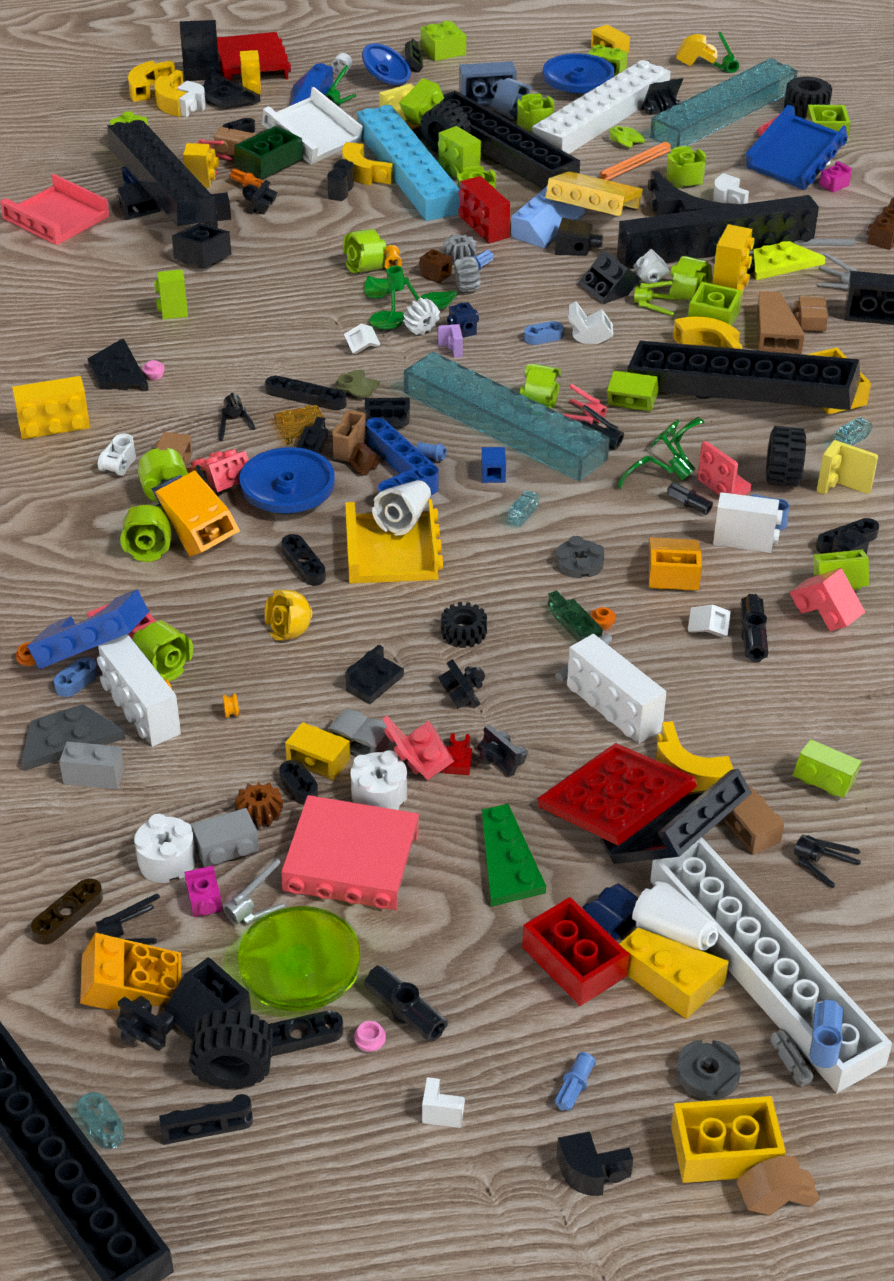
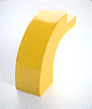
(144, 76)
(167, 94)
(366, 170)
(706, 332)
(672, 753)

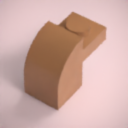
(775, 1183)

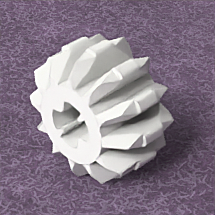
(421, 316)

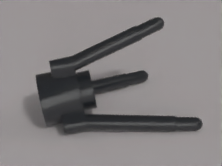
(233, 408)
(616, 436)
(811, 849)
(112, 925)

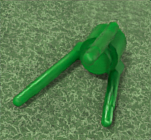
(729, 61)
(334, 95)

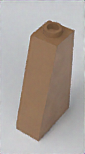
(777, 325)

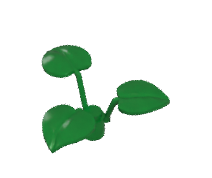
(395, 282)
(679, 463)

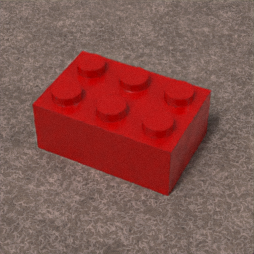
(484, 209)
(575, 951)

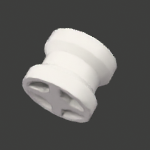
(338, 66)

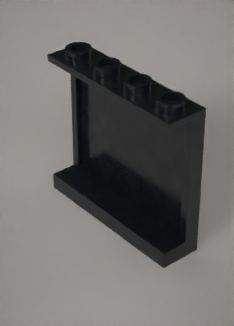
(682, 823)

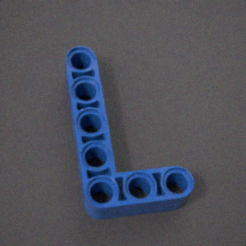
(401, 456)

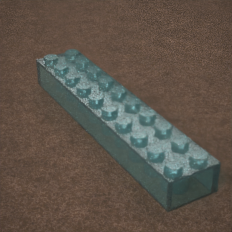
(722, 104)
(507, 415)

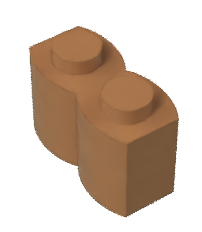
(811, 312)
(348, 434)

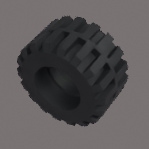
(805, 92)
(441, 118)
(785, 456)
(231, 1049)

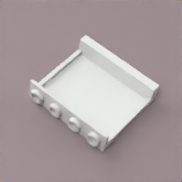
(318, 123)

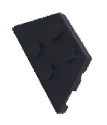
(228, 93)
(116, 368)

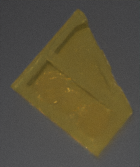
(294, 421)

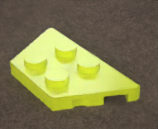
(783, 259)

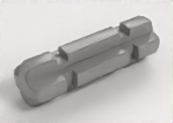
(791, 1058)

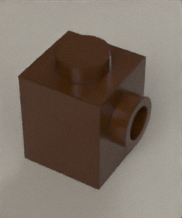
(435, 266)

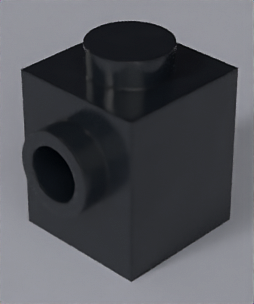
(849, 541)

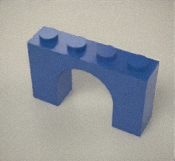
(68, 639)

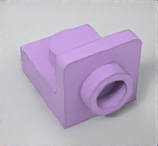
(451, 336)

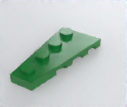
(509, 861)

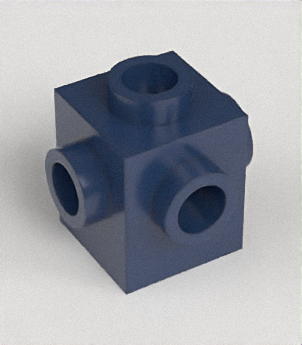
(465, 316)

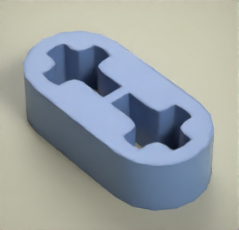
(543, 332)
(75, 676)

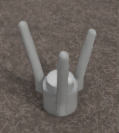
(845, 276)
(241, 906)

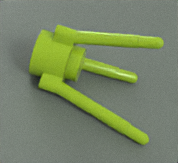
(644, 295)

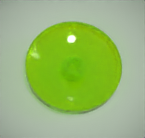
(299, 958)

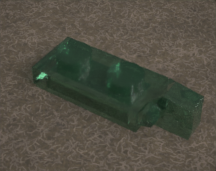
(573, 617)

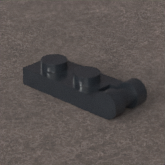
(207, 1120)

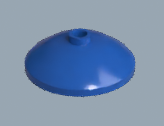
(385, 64)

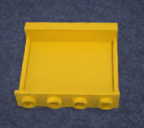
(593, 193)
(392, 558)

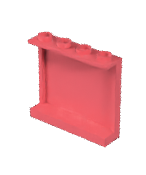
(57, 211)
(350, 852)

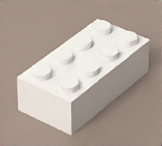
(616, 688)
(139, 690)

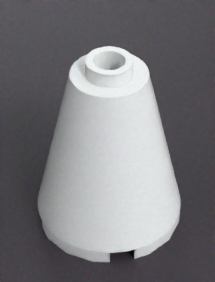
(401, 506)
(674, 917)

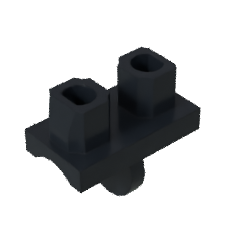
(260, 197)
(464, 694)
(499, 750)
(141, 1025)

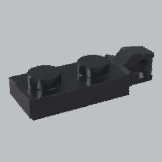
(413, 55)
(314, 437)

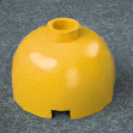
(287, 614)

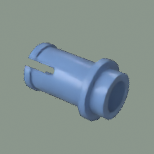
(436, 452)

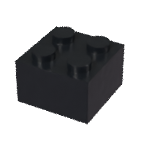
(201, 245)

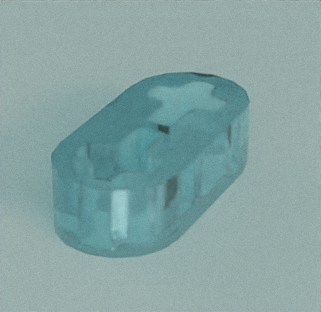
(854, 431)
(523, 508)
(107, 1117)

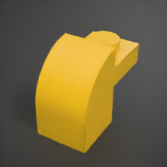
(695, 46)

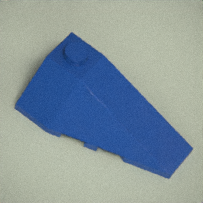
(318, 76)

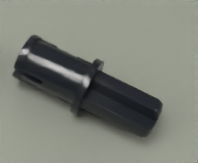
(690, 498)

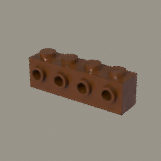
(882, 230)

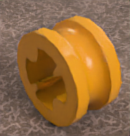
(230, 705)

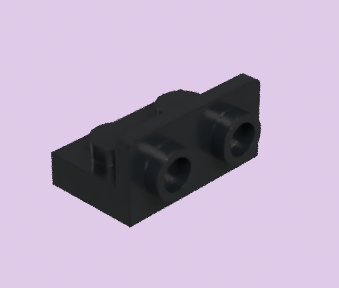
(372, 675)

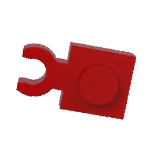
(461, 755)

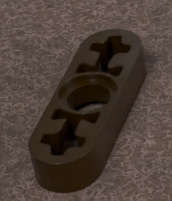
(61, 922)

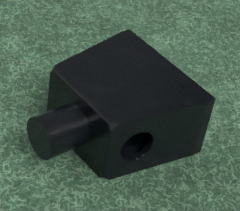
(136, 201)
(576, 238)

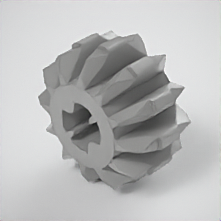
(459, 246)
(467, 274)

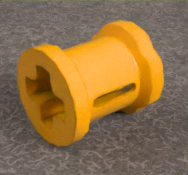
(392, 257)

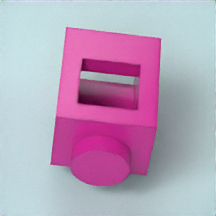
(835, 177)
(203, 891)

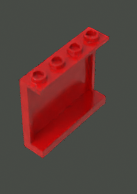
(269, 48)

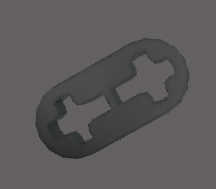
(243, 124)
(294, 784)

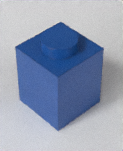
(493, 464)

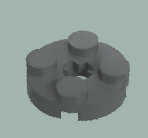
(589, 554)
(708, 1085)

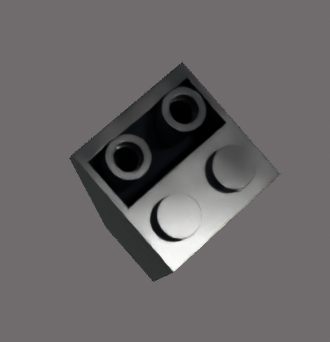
(609, 279)
(203, 992)

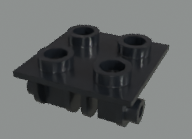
(661, 96)

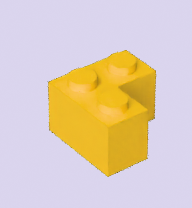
(201, 162)

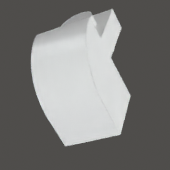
(193, 99)
(728, 191)
(589, 329)

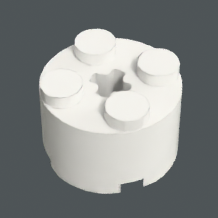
(379, 780)
(164, 848)

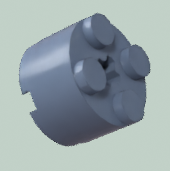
(507, 96)

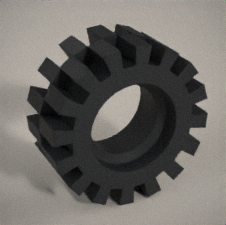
(468, 615)

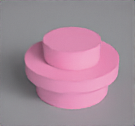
(153, 370)
(370, 1036)

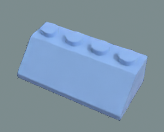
(540, 219)

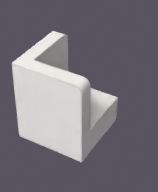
(361, 338)
(709, 619)
(441, 1108)

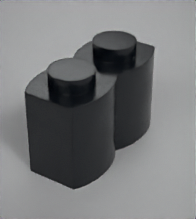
(340, 180)

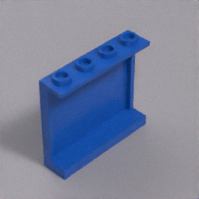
(794, 149)

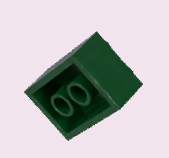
(268, 152)

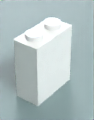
(747, 522)

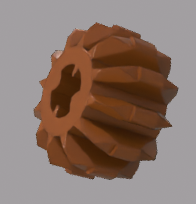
(262, 803)

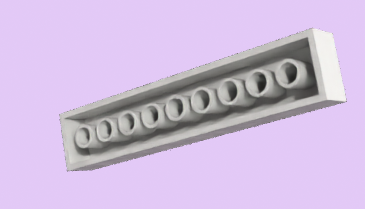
(600, 108)
(773, 963)

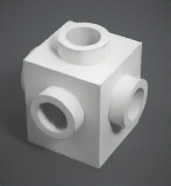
(651, 267)

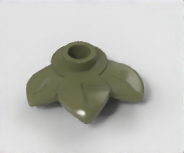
(356, 384)

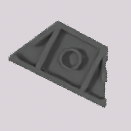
(77, 724)

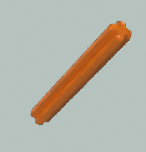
(635, 161)

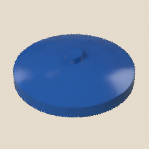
(577, 72)
(287, 480)

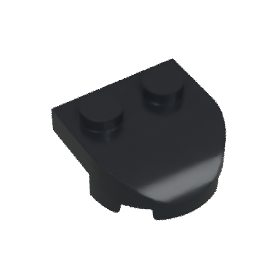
(393, 410)

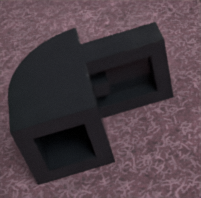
(222, 209)
(586, 1169)

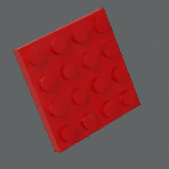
(617, 793)

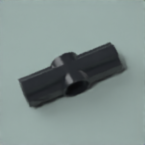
(754, 628)
(405, 1003)

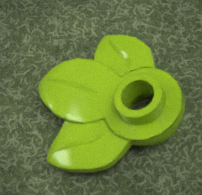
(625, 136)

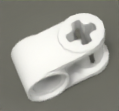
(118, 455)

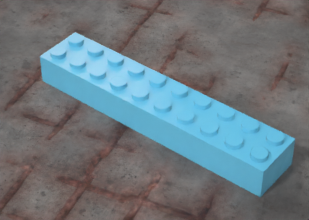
(413, 165)

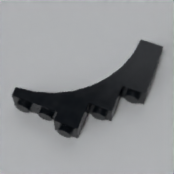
(671, 200)

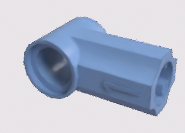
(826, 1034)

